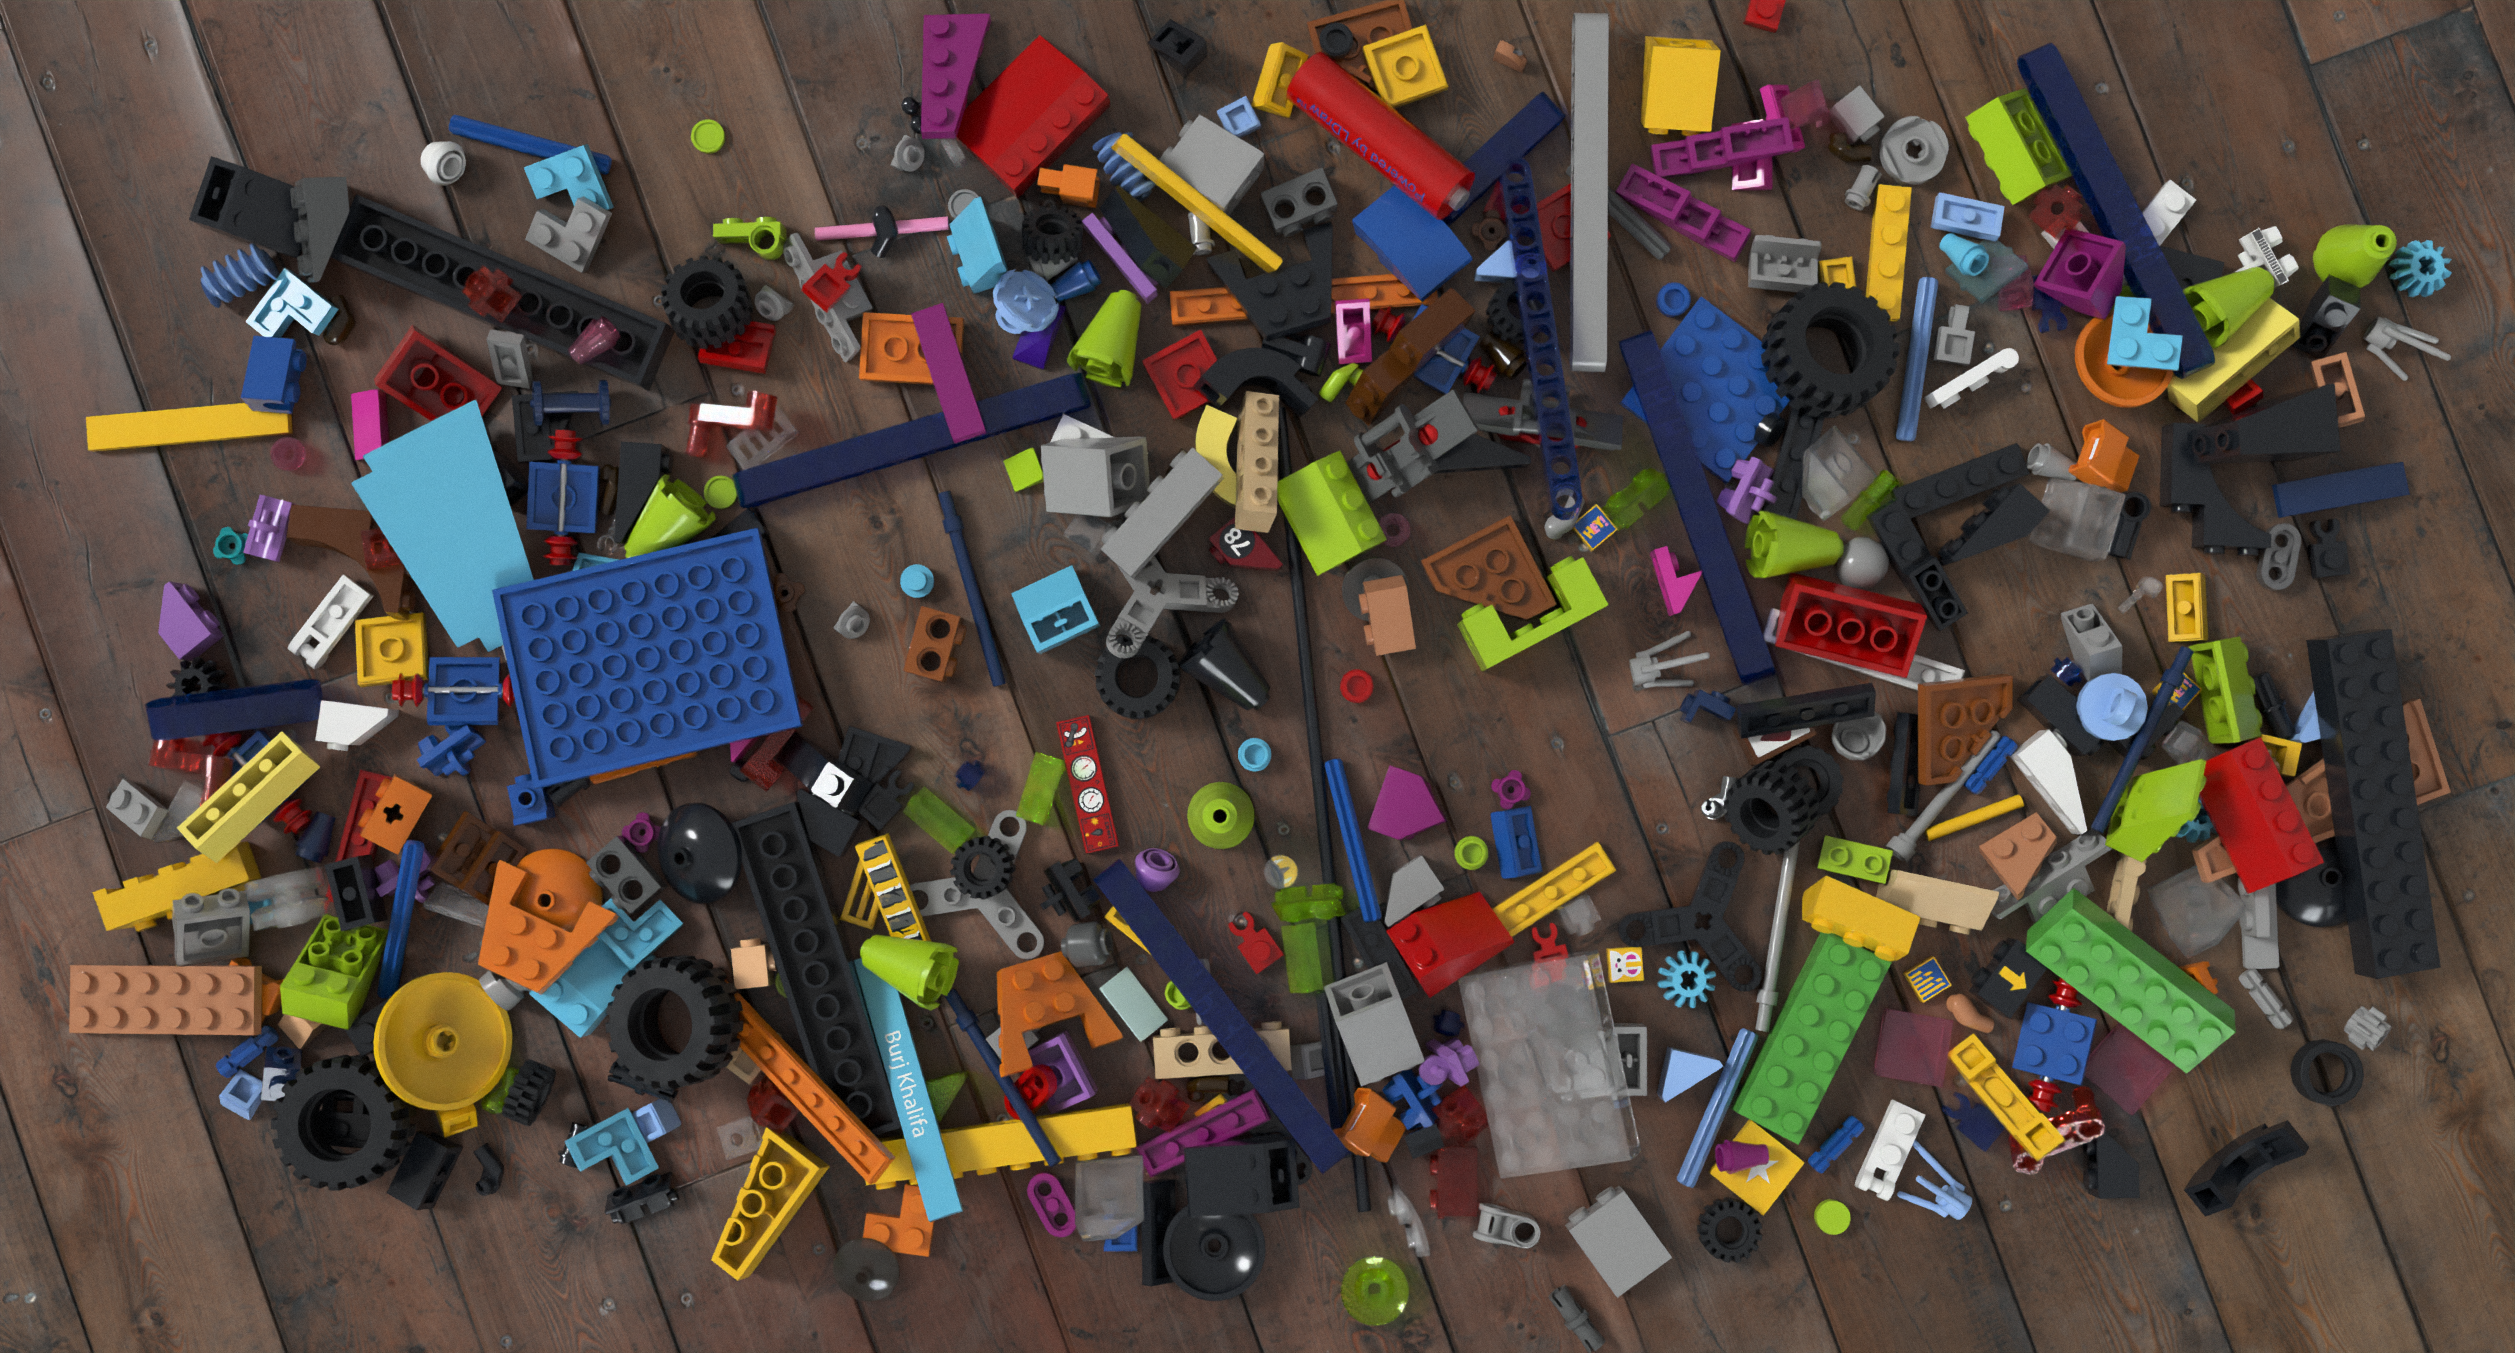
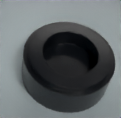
(1336, 40)
(1769, 429)

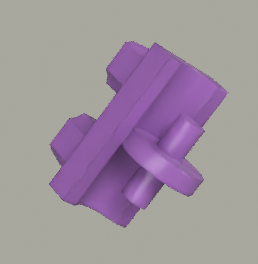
(1751, 491)
(268, 528)
(388, 875)
(1449, 1062)

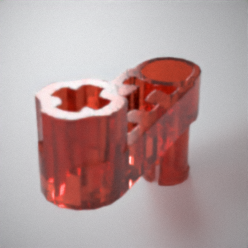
(756, 415)
(170, 755)
(761, 766)
(2087, 1123)

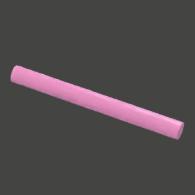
(868, 229)

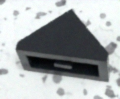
(1179, 47)

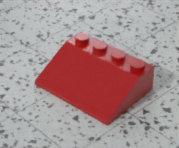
(1031, 115)

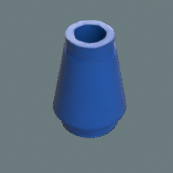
(1077, 281)

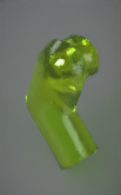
(494, 1102)

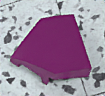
(1405, 806)

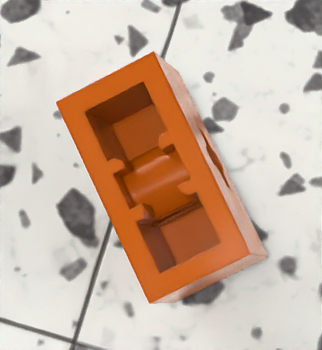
(394, 833)

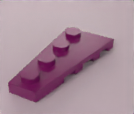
(949, 63)

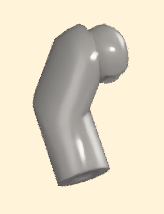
(1556, 528)

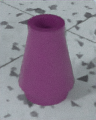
(1739, 1156)

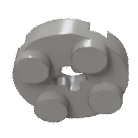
(1919, 132)

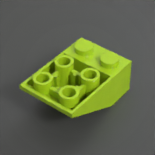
(2156, 809)
(333, 973)

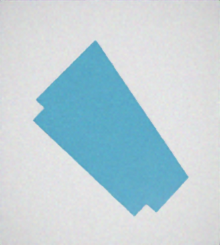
(449, 520)

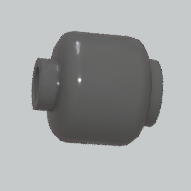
(1087, 944)

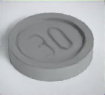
(960, 201)

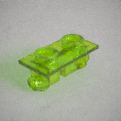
(1646, 487)
(1040, 788)
(938, 820)
(1293, 904)
(1302, 957)

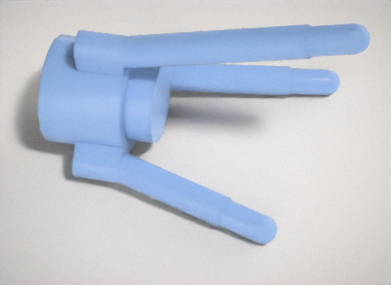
(1950, 1199)

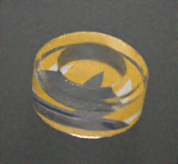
(1280, 871)

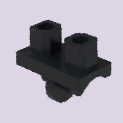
(1061, 879)

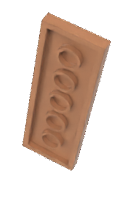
(165, 999)

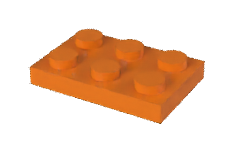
(894, 351)

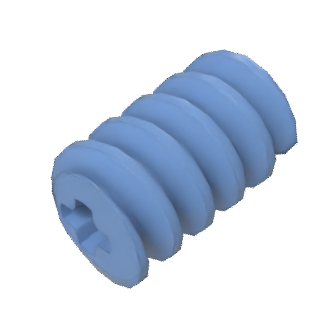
(1123, 172)
(238, 275)

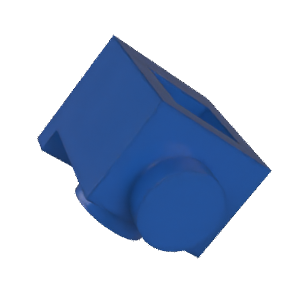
(539, 809)

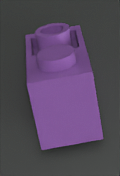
(184, 622)

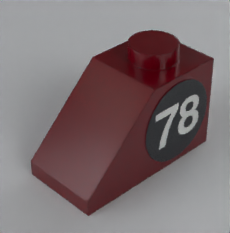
(1242, 549)

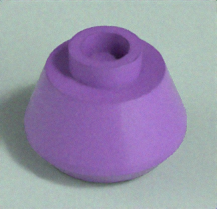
(1156, 869)

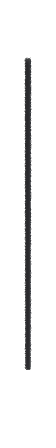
(1318, 780)

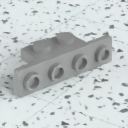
(846, 309)
(2057, 877)
(2259, 928)

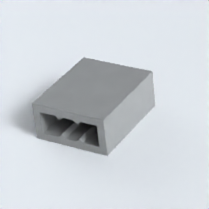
(1617, 1240)

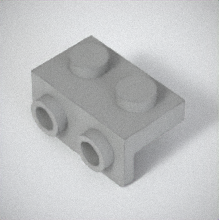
(1783, 263)

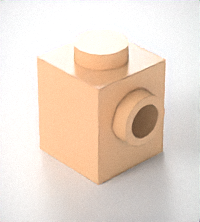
(753, 964)

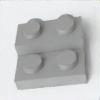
(211, 927)

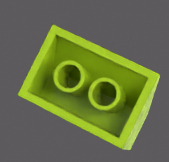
(2018, 146)
(1329, 513)
(2226, 690)

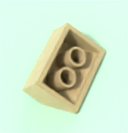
(1939, 900)

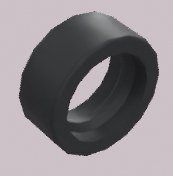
(2352, 1078)

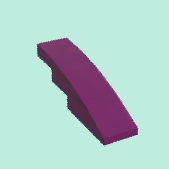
(1722, 148)
(1683, 213)
(948, 373)

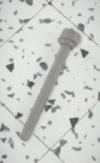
(1904, 844)

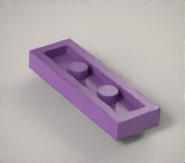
(1102, 234)

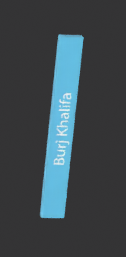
(910, 1095)

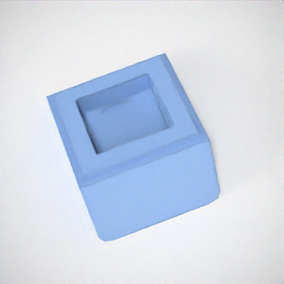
(242, 1094)
(656, 1119)

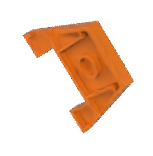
(527, 946)
(1042, 995)

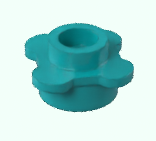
(222, 546)

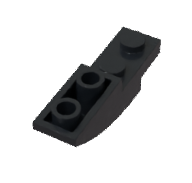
(1915, 566)

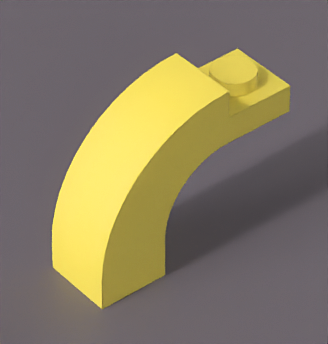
(1212, 443)

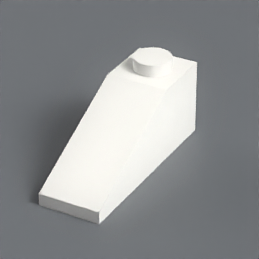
(2053, 776)

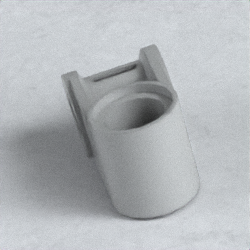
(1504, 1226)

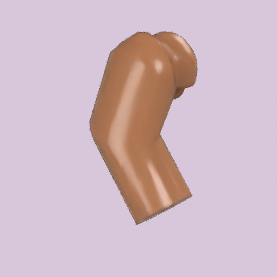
(1967, 1014)

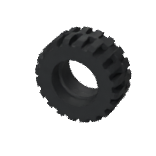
(1857, 322)
(636, 1029)
(300, 1131)

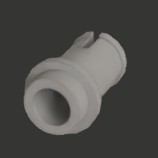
(1859, 194)
(1200, 235)

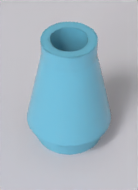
(1966, 255)

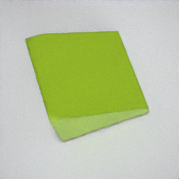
(1024, 469)

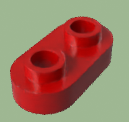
(1036, 1087)

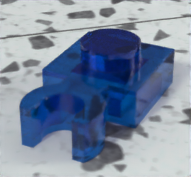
(2050, 310)
(1977, 1123)

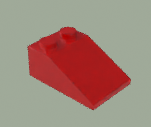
(433, 377)
(1449, 940)

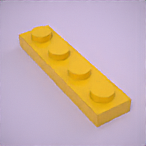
(1888, 247)

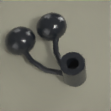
(910, 107)

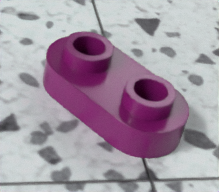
(1050, 1204)

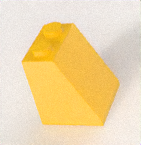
(1679, 85)

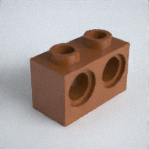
(925, 642)

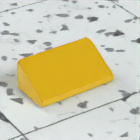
(1277, 72)
(2186, 607)

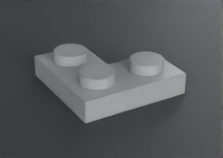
(574, 240)

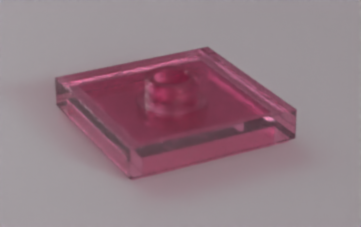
(1913, 1047)
(2127, 1068)

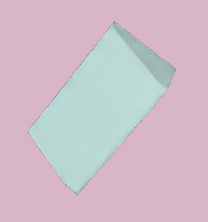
(1133, 1004)

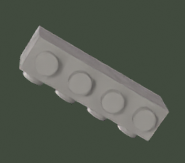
(1162, 512)

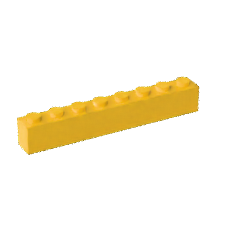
(1009, 1143)

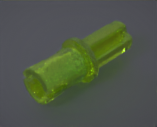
(1869, 500)

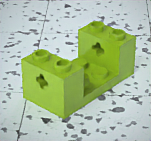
(1576, 594)

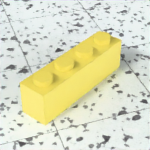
(2236, 361)
(248, 797)

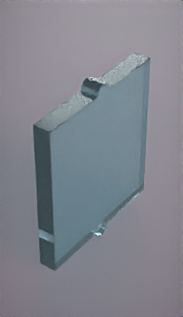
(2000, 270)

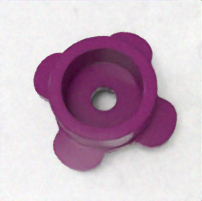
(1520, 791)
(632, 833)

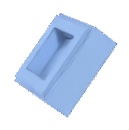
(1239, 118)

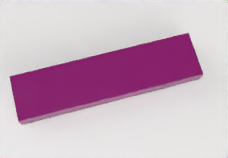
(1210, 1127)

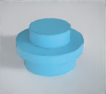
(917, 581)
(1254, 754)

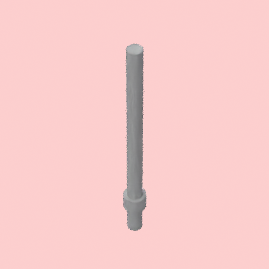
(1767, 996)

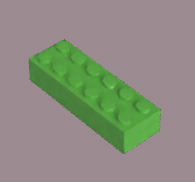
(2130, 981)
(1810, 1036)

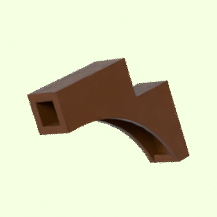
(1408, 354)
(341, 532)

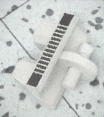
(2258, 253)

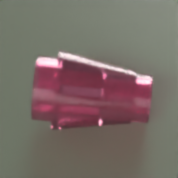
(595, 339)

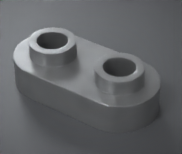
(2282, 559)

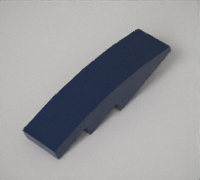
(2340, 489)

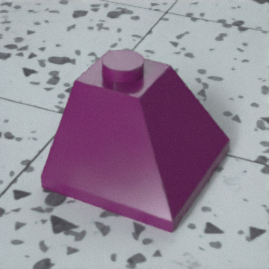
(2084, 272)

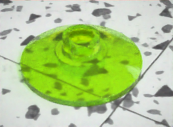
(1379, 1307)

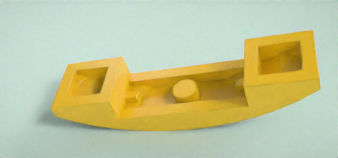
(2004, 1098)

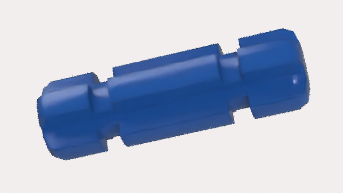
(1990, 765)
(247, 1051)
(1836, 1144)

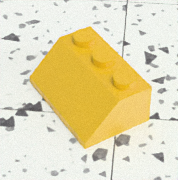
(1859, 918)

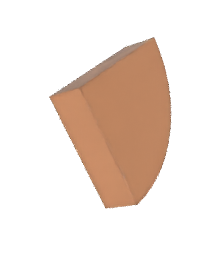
(1505, 56)

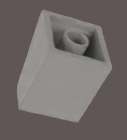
(1215, 162)
(1095, 475)
(1374, 1024)

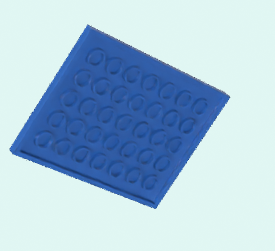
(647, 658)

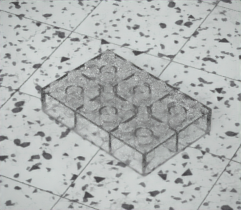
(1549, 1065)

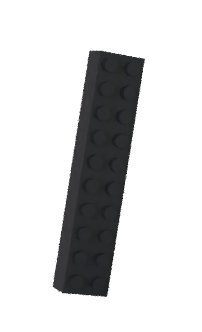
(548, 314)
(2373, 803)
(815, 962)

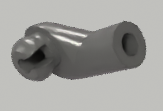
(1713, 807)

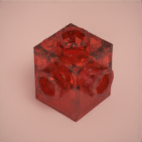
(2052, 223)
(491, 293)
(1158, 1104)
(770, 1106)
(1461, 1116)

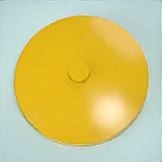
(442, 1042)

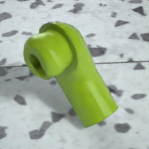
(1338, 379)

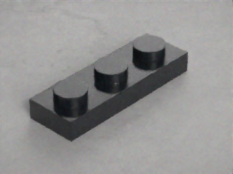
(1904, 785)
(1377, 949)
(1158, 1213)

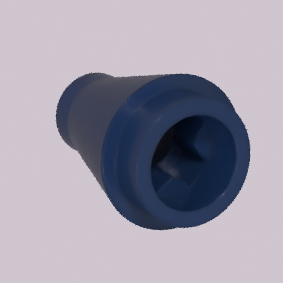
(316, 838)

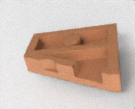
(2019, 852)

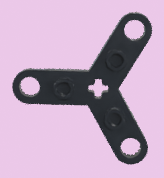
(1709, 897)

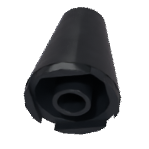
(1226, 666)

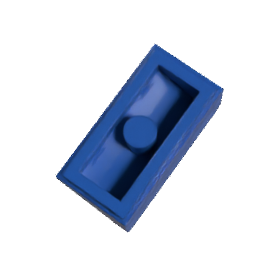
(1516, 842)

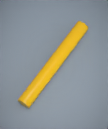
(1974, 817)

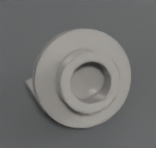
(908, 154)
(772, 304)
(853, 621)

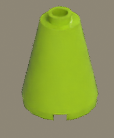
(2354, 252)
(2229, 302)
(1109, 341)
(668, 519)
(1788, 545)
(1227, 798)
(912, 967)

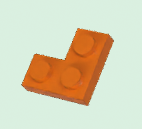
(905, 1233)

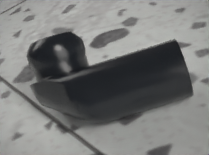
(885, 229)
(492, 1171)

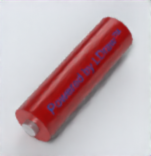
(1380, 136)

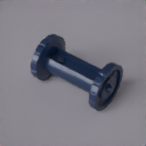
(570, 402)

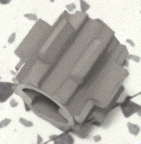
(2367, 1028)

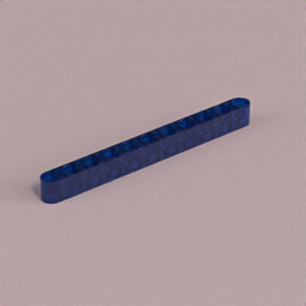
(2113, 203)
(1540, 321)
(906, 442)
(1697, 507)
(1221, 1016)

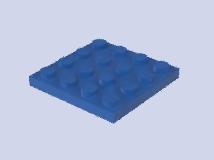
(1717, 385)

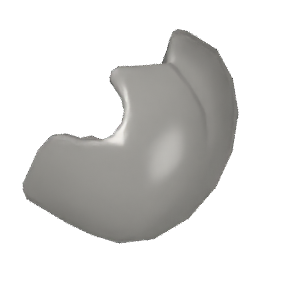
(1862, 563)
(1859, 737)

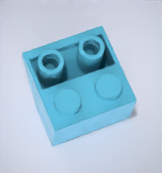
(1055, 610)

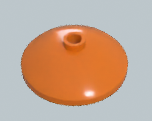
(2121, 387)
(565, 880)

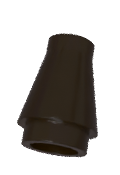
(1507, 357)

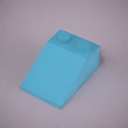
(978, 247)
(585, 989)

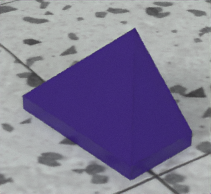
(1036, 346)

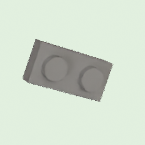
(510, 358)
(136, 809)

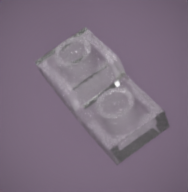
(1403, 1208)

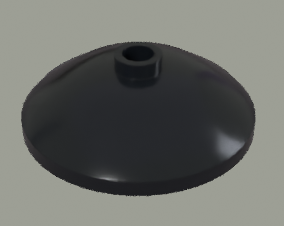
(699, 853)
(2310, 897)
(1208, 1272)

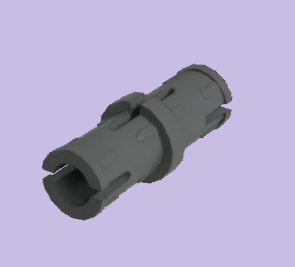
(1576, 1318)

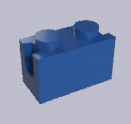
(273, 375)

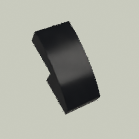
(1424, 1141)

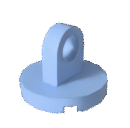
(1024, 302)
(2112, 707)

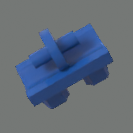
(452, 752)
(1419, 1095)

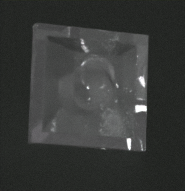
(1833, 473)
(2196, 911)
(1109, 1197)

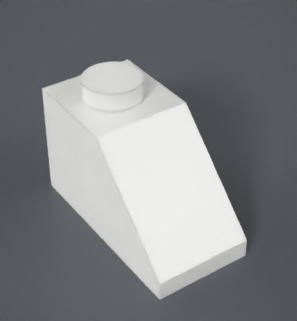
(350, 723)

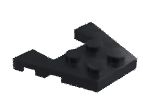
(1288, 297)

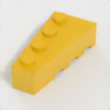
(151, 896)
(775, 1189)

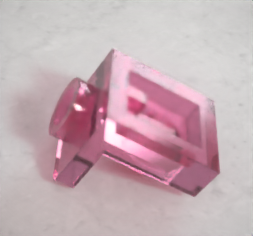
(2018, 292)

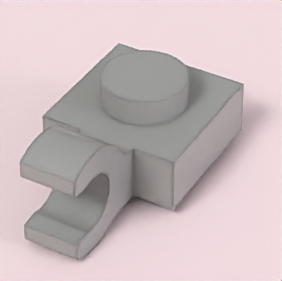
(1954, 342)

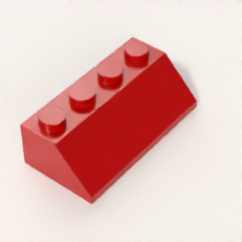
(1849, 625)
(2256, 817)

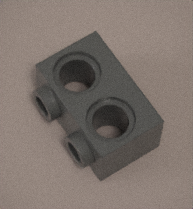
(1294, 194)
(632, 868)

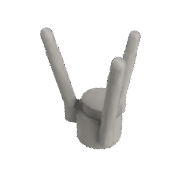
(2386, 333)
(1646, 669)

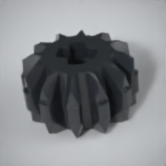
(194, 671)

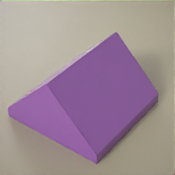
(1072, 1074)

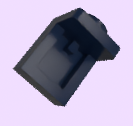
(1715, 704)
(279, 1067)

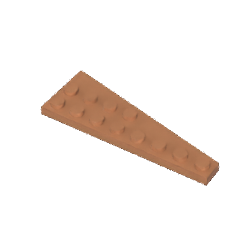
(2312, 795)

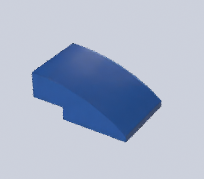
(1411, 242)

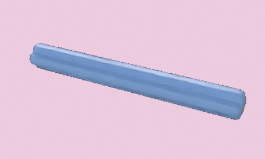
(1917, 359)
(1717, 1107)

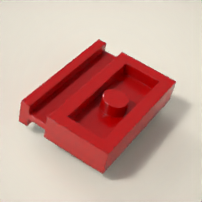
(747, 352)

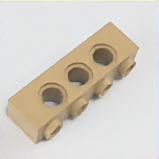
(1257, 462)
(1171, 1065)

